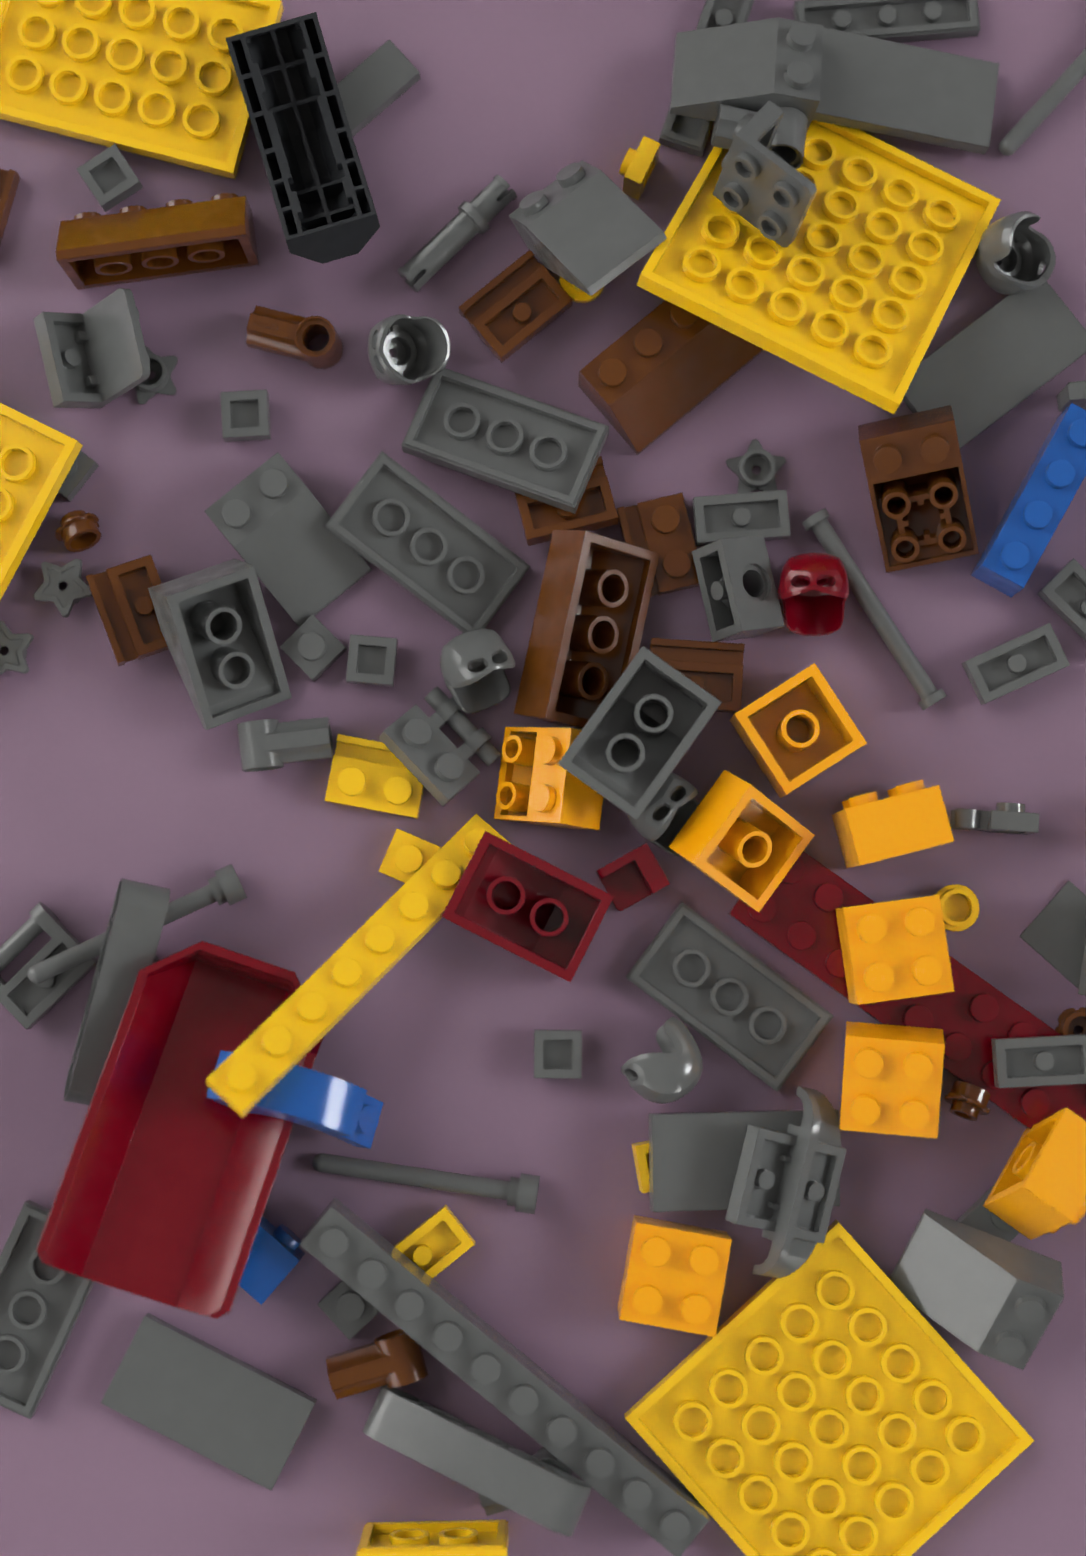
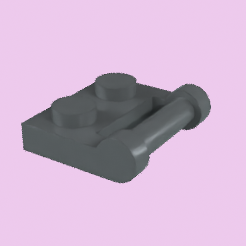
(31, 1000)

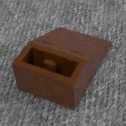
(918, 488)

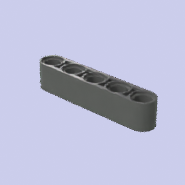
(126, 948)
(478, 1460)

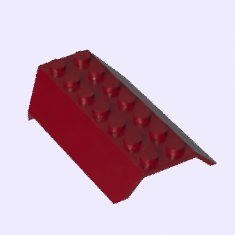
(160, 1175)

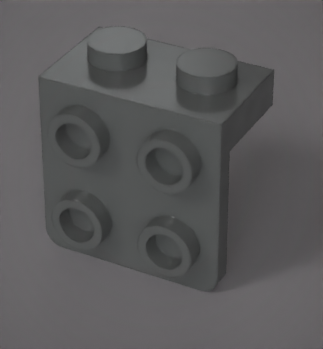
(760, 182)
(93, 353)

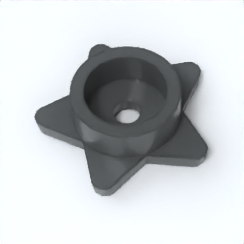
(161, 382)
(758, 457)
(75, 590)
(17, 644)

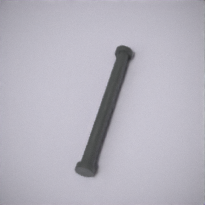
(875, 611)

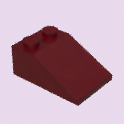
(527, 906)

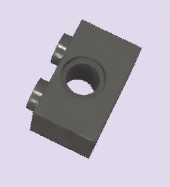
(737, 588)

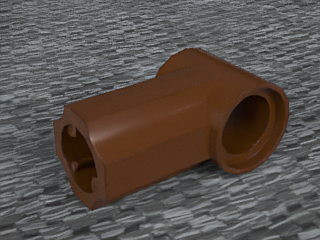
(291, 335)
(390, 1361)

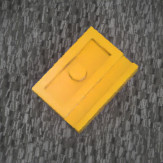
(372, 778)

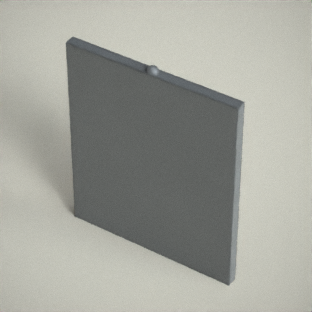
(1061, 932)

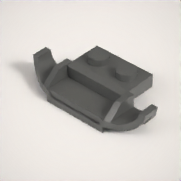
(789, 1184)

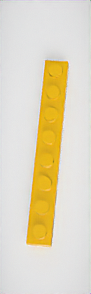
(346, 975)

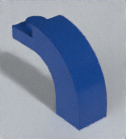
(319, 1103)

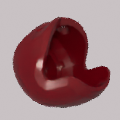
(813, 593)

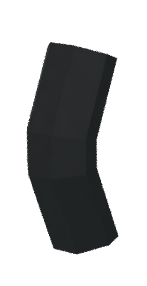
(304, 139)

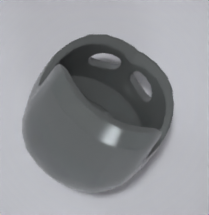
(1014, 254)
(418, 348)
(475, 669)
(667, 812)
(668, 1074)

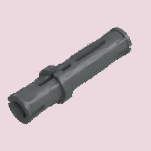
(470, 220)

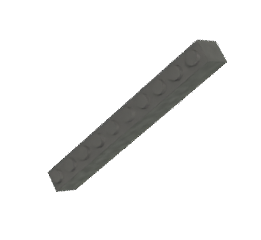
(505, 1377)

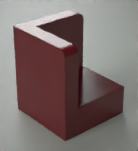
(632, 877)

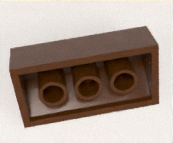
(157, 241)
(661, 372)
(584, 625)

